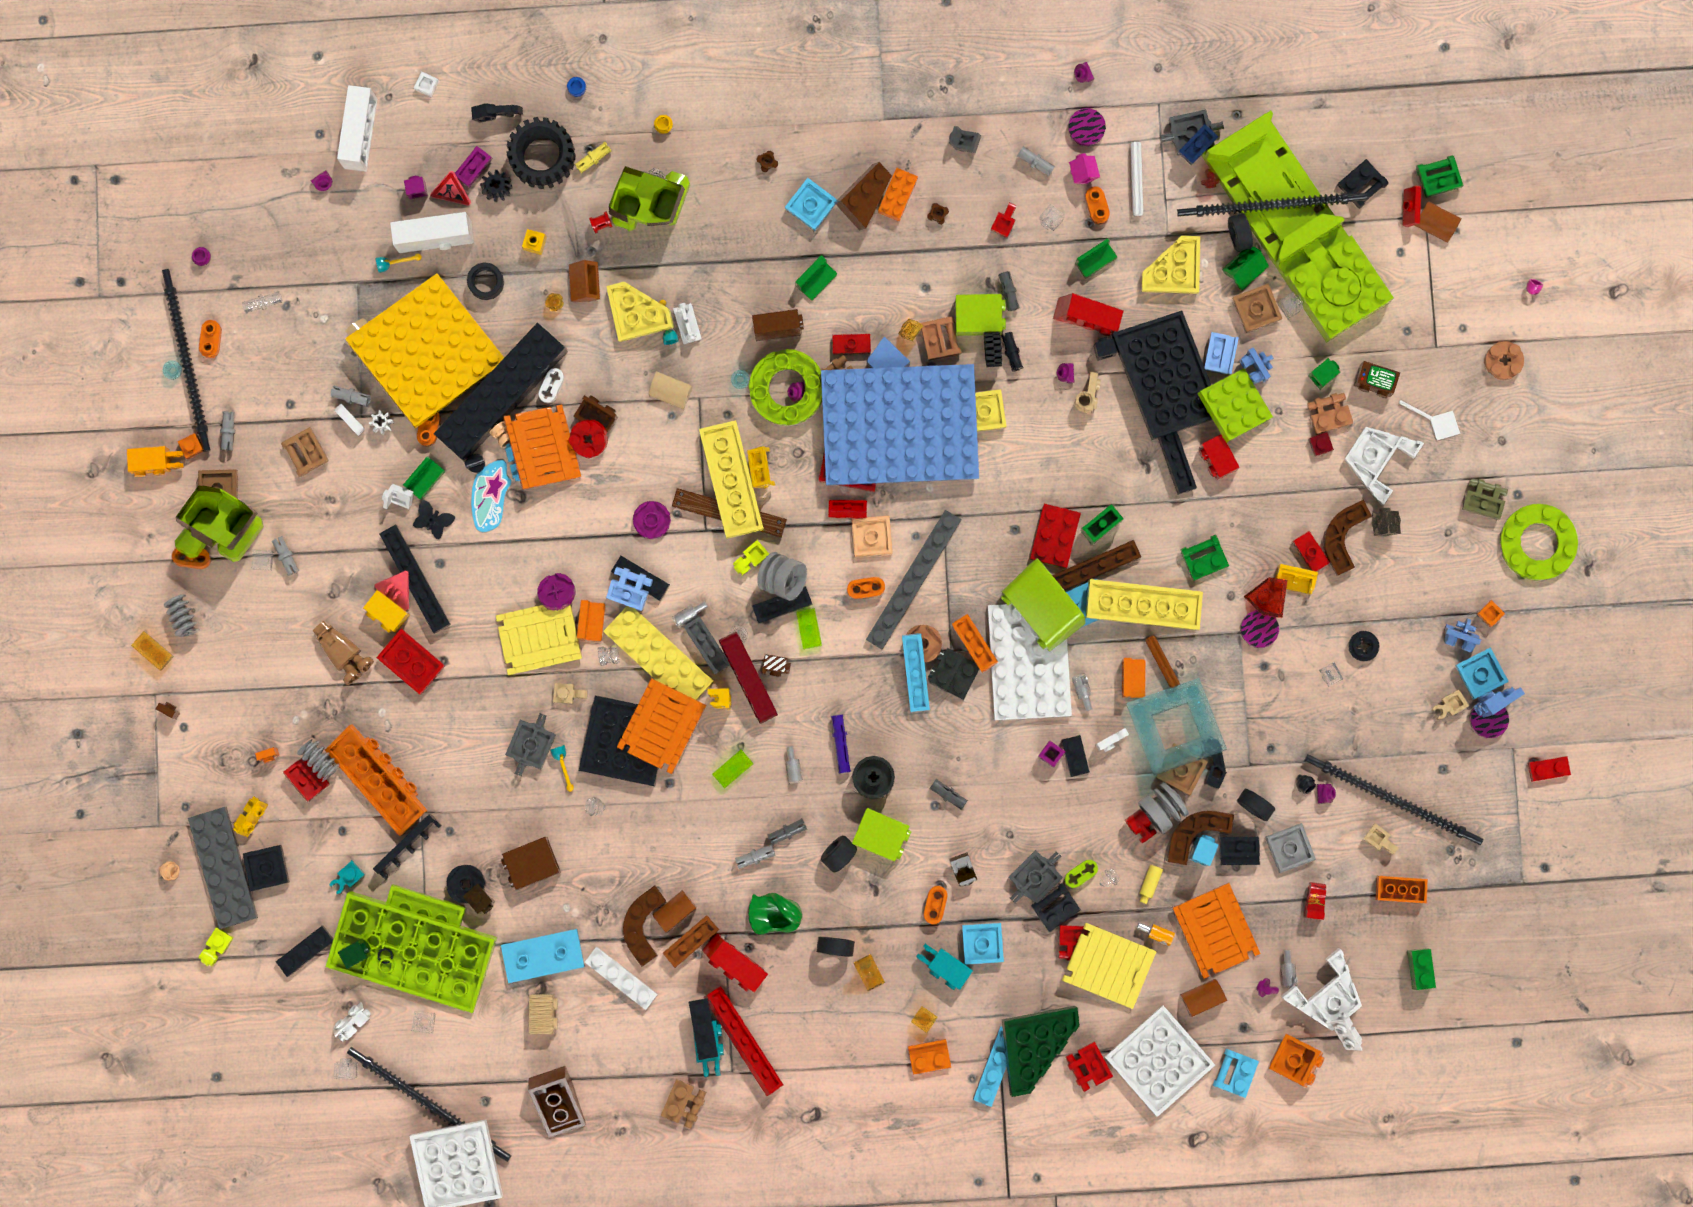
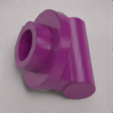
(1083, 73)
(322, 181)
(1066, 372)
(796, 391)
(1325, 793)
(1264, 988)

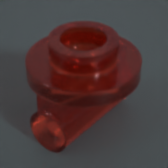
(1210, 182)

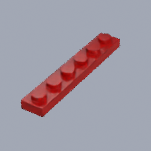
(743, 1041)

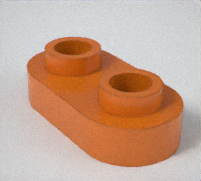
(1097, 204)
(210, 338)
(429, 427)
(191, 562)
(866, 588)
(935, 904)

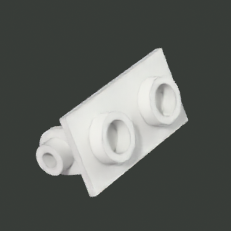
(687, 323)
(345, 1026)
(1348, 1035)

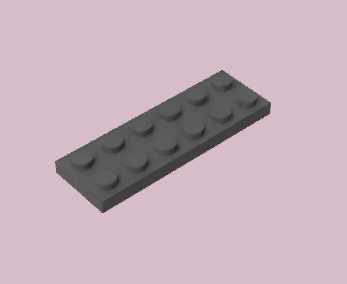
(222, 867)

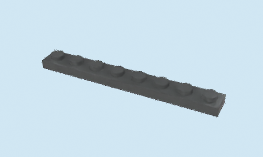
(913, 579)

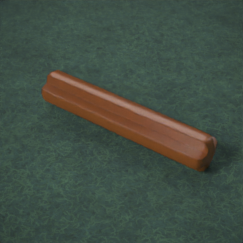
(1162, 661)

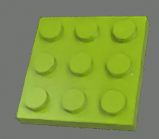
(1235, 405)

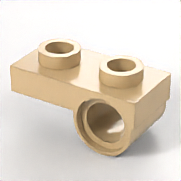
(1093, 385)

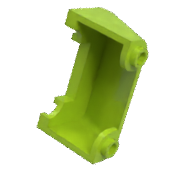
(1044, 605)

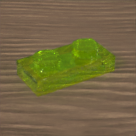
(809, 628)
(732, 768)

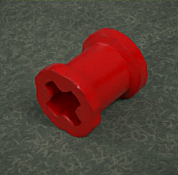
(600, 222)

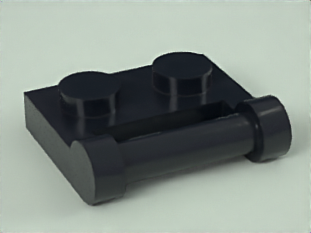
(1359, 178)
(1059, 911)

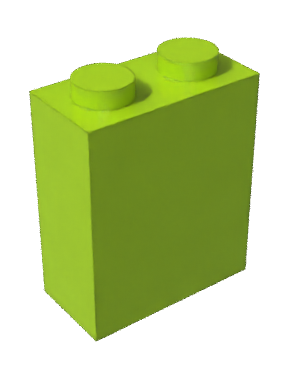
(979, 314)
(881, 835)

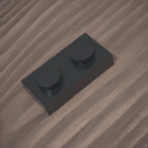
(1075, 756)

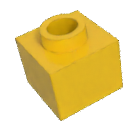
(536, 247)

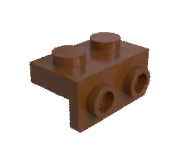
(591, 410)

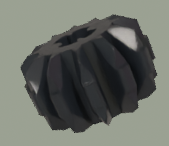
(489, 189)

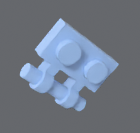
(628, 594)

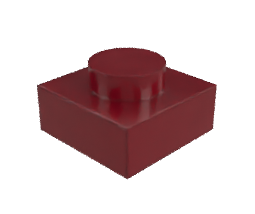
(1321, 444)

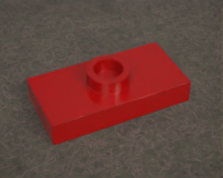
(1411, 206)
(851, 344)
(1311, 552)

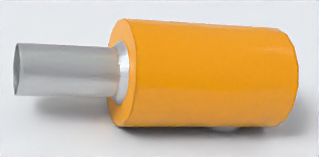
(1157, 933)

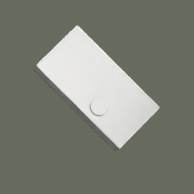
(357, 128)
(432, 232)

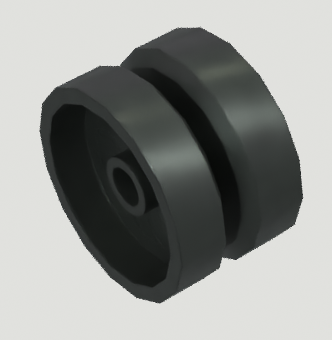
(879, 767)

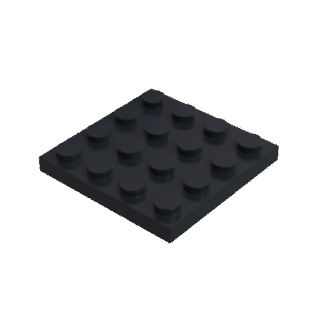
(600, 751)

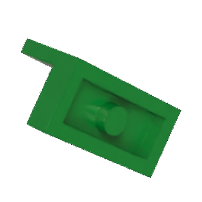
(1095, 258)
(1246, 267)
(815, 278)
(424, 477)

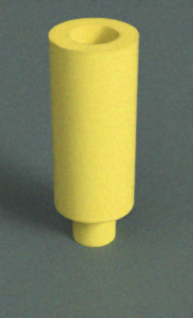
(1150, 883)

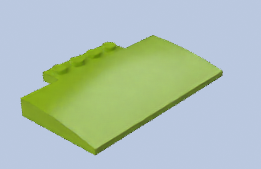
(429, 946)

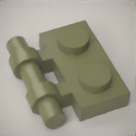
(1483, 504)

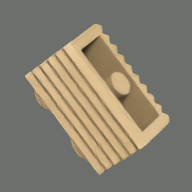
(542, 1014)

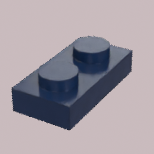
(1198, 144)

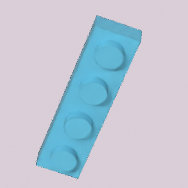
(915, 672)
(992, 1072)

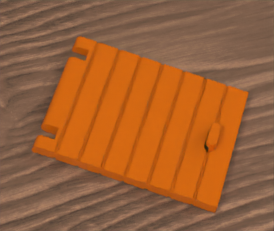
(542, 446)
(662, 725)
(1216, 931)

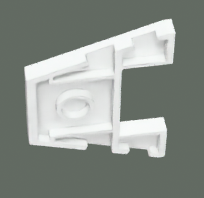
(1371, 455)
(1333, 998)

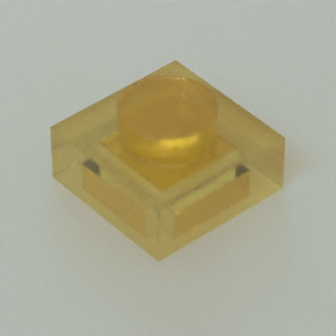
(910, 329)
(924, 1019)

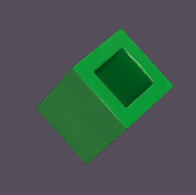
(1324, 373)

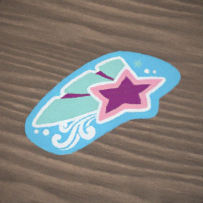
(489, 495)

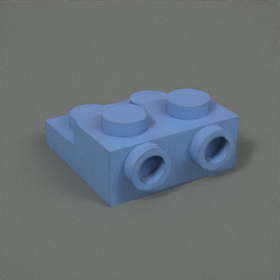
(1493, 702)

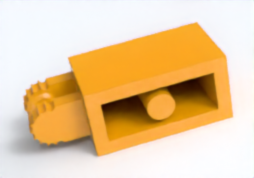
(152, 460)

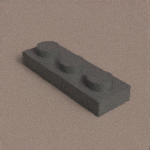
(707, 645)

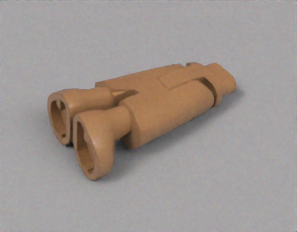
(340, 651)

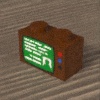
(1376, 379)

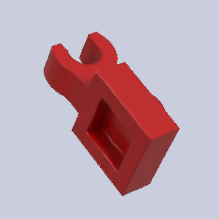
(1004, 223)

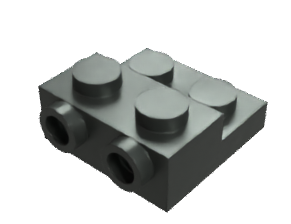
(954, 673)

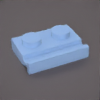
(1221, 353)

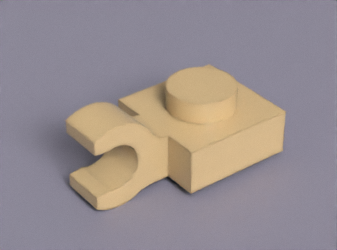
(565, 693)
(1378, 838)

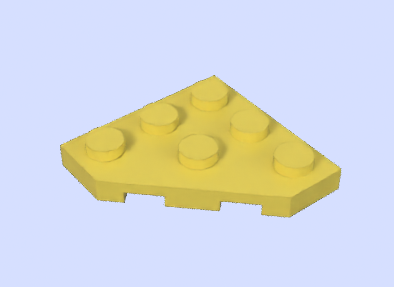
(1175, 269)
(636, 312)

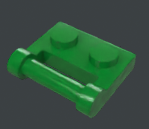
(1442, 181)
(1208, 563)

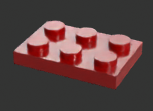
(1055, 535)
(410, 661)

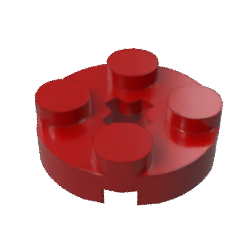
(578, 441)

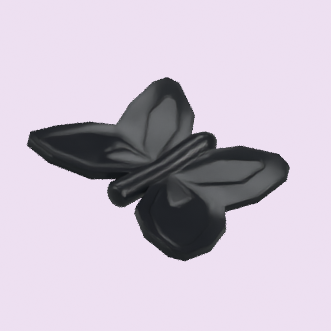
(432, 521)

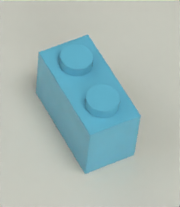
(1203, 850)

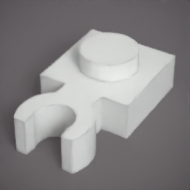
(1108, 743)

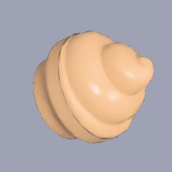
(169, 870)

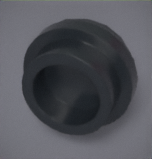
(1305, 784)

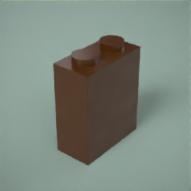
(777, 325)
(530, 863)

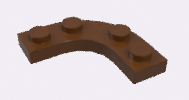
(1335, 535)
(1190, 827)
(634, 922)

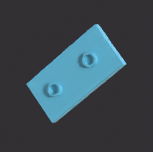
(542, 956)

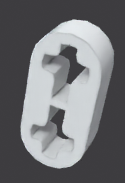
(547, 383)
(349, 419)

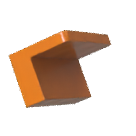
(591, 621)
(1133, 678)

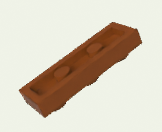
(690, 941)

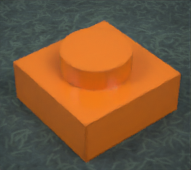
(190, 446)
(1490, 613)
(267, 755)

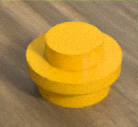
(663, 124)

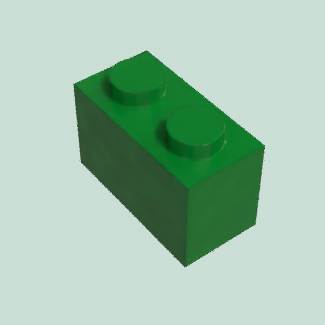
(1101, 524)
(1421, 969)

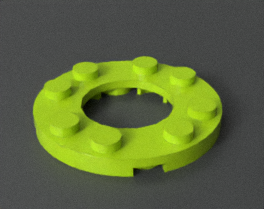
(762, 376)
(1538, 569)

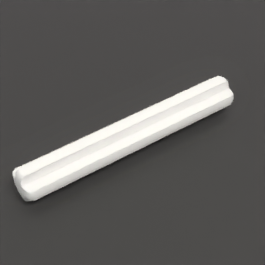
(1136, 173)

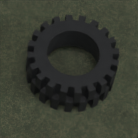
(534, 131)

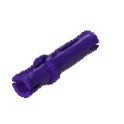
(840, 742)

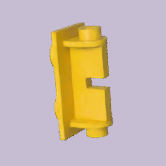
(245, 824)

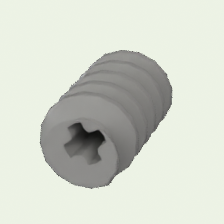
(180, 616)
(317, 759)

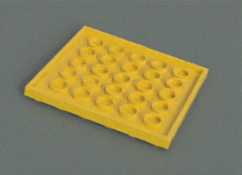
(425, 350)

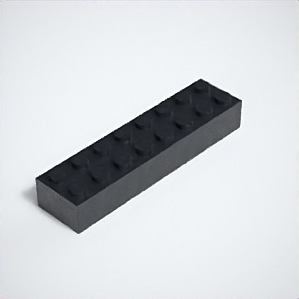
(501, 392)

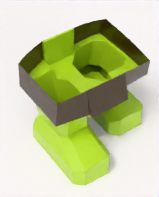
(647, 198)
(219, 523)

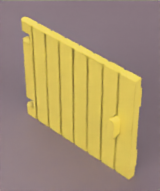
(537, 638)
(1107, 965)

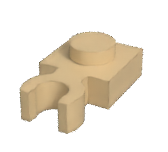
(1452, 703)

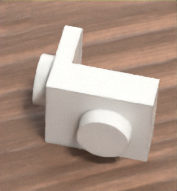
(397, 495)

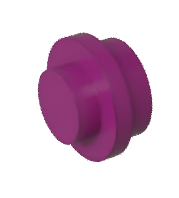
(201, 256)

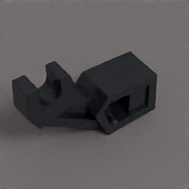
(488, 112)
(1218, 761)

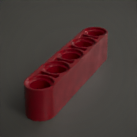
(748, 677)

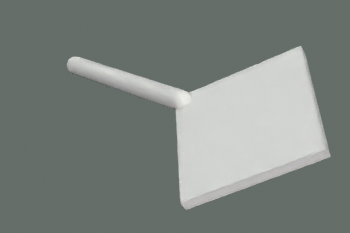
(1443, 424)

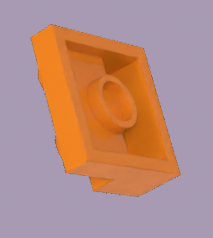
(1297, 1061)

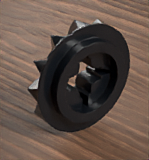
(1367, 638)

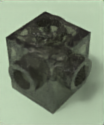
(1386, 522)

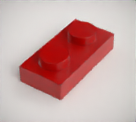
(847, 509)
(1549, 768)

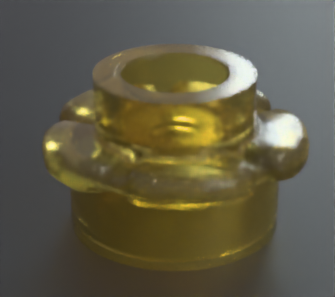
(554, 297)

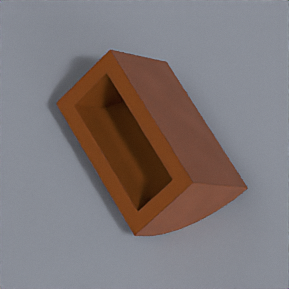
(1438, 222)
(584, 281)
(674, 911)
(1203, 997)

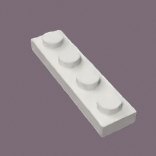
(621, 978)

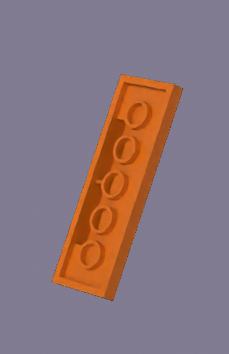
(377, 779)

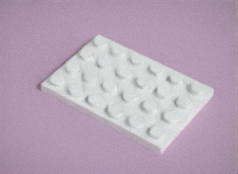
(1027, 678)

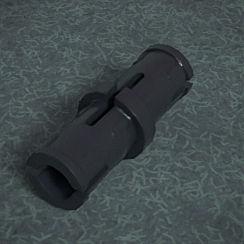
(1012, 351)

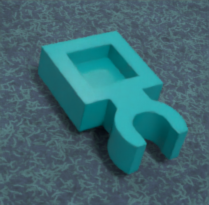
(349, 875)

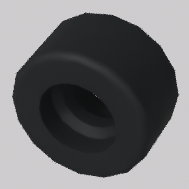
(838, 854)

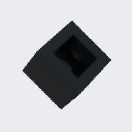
(1105, 348)

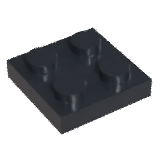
(266, 868)

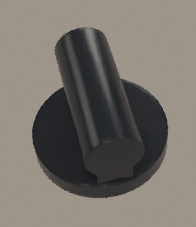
(475, 463)

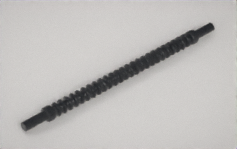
(1343, 198)
(201, 428)
(1460, 831)
(367, 1062)

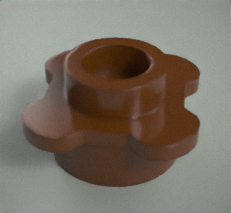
(769, 155)
(938, 218)

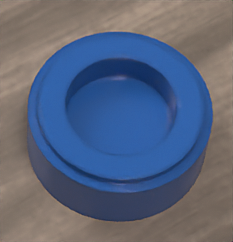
(576, 86)

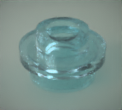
(166, 370)
(740, 373)

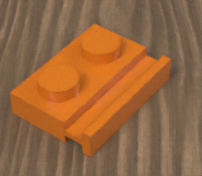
(929, 1056)

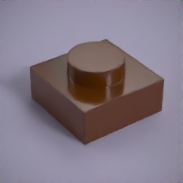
(168, 709)

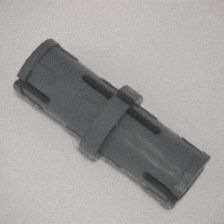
(1008, 291)
(948, 794)
(787, 831)

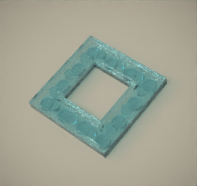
(1186, 693)

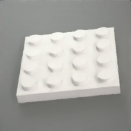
(1159, 1060)
(456, 1165)

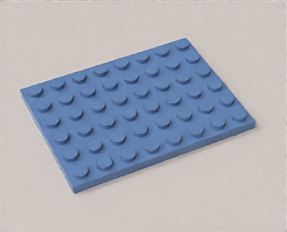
(900, 424)

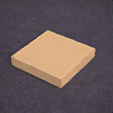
(872, 536)

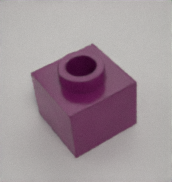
(415, 187)
(1050, 746)

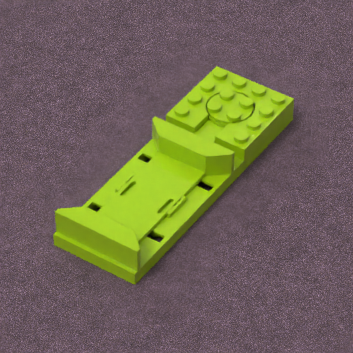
(1311, 248)

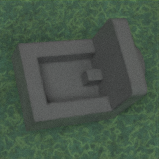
(964, 140)

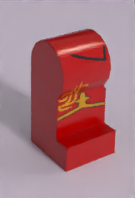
(1315, 901)

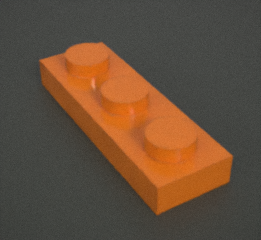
(974, 643)

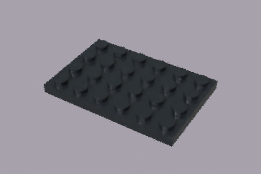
(1164, 373)

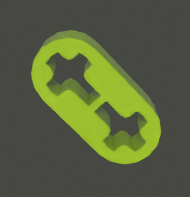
(1084, 877)

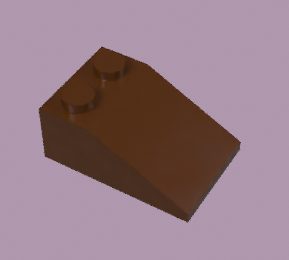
(556, 1101)

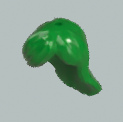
(773, 914)

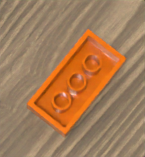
(898, 194)
(1401, 889)

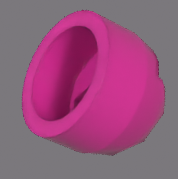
(1534, 286)

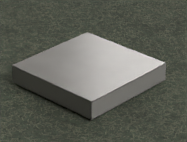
(1290, 848)

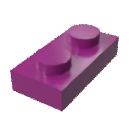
(473, 166)

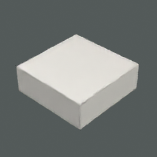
(426, 84)

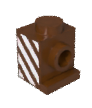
(775, 665)

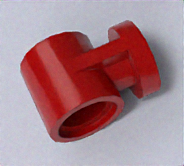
(1139, 824)

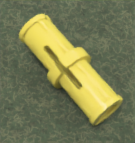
(593, 157)

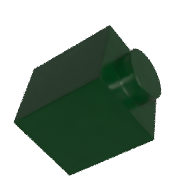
(355, 953)

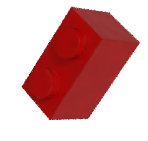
(1219, 457)

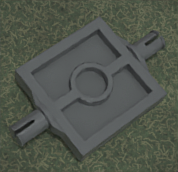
(1185, 127)
(530, 744)
(1035, 877)

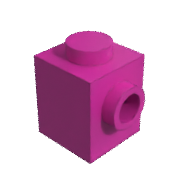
(1084, 169)

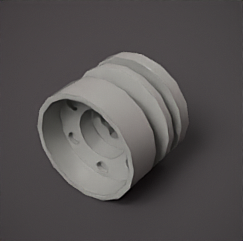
(782, 576)
(1163, 808)

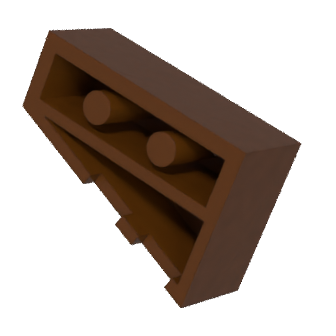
(864, 195)

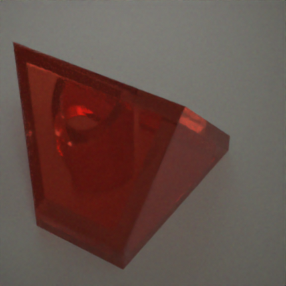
(1269, 597)

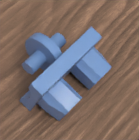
(1261, 372)
(1470, 639)

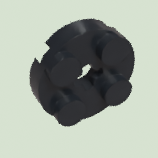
(465, 872)

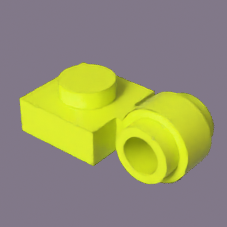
(755, 554)
(219, 943)

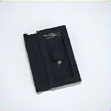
(1239, 851)

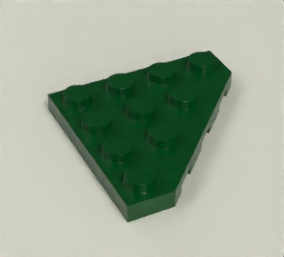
(1033, 1044)

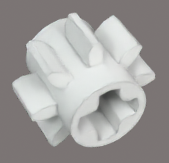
(377, 419)

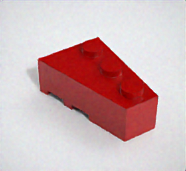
(1088, 314)
(734, 963)

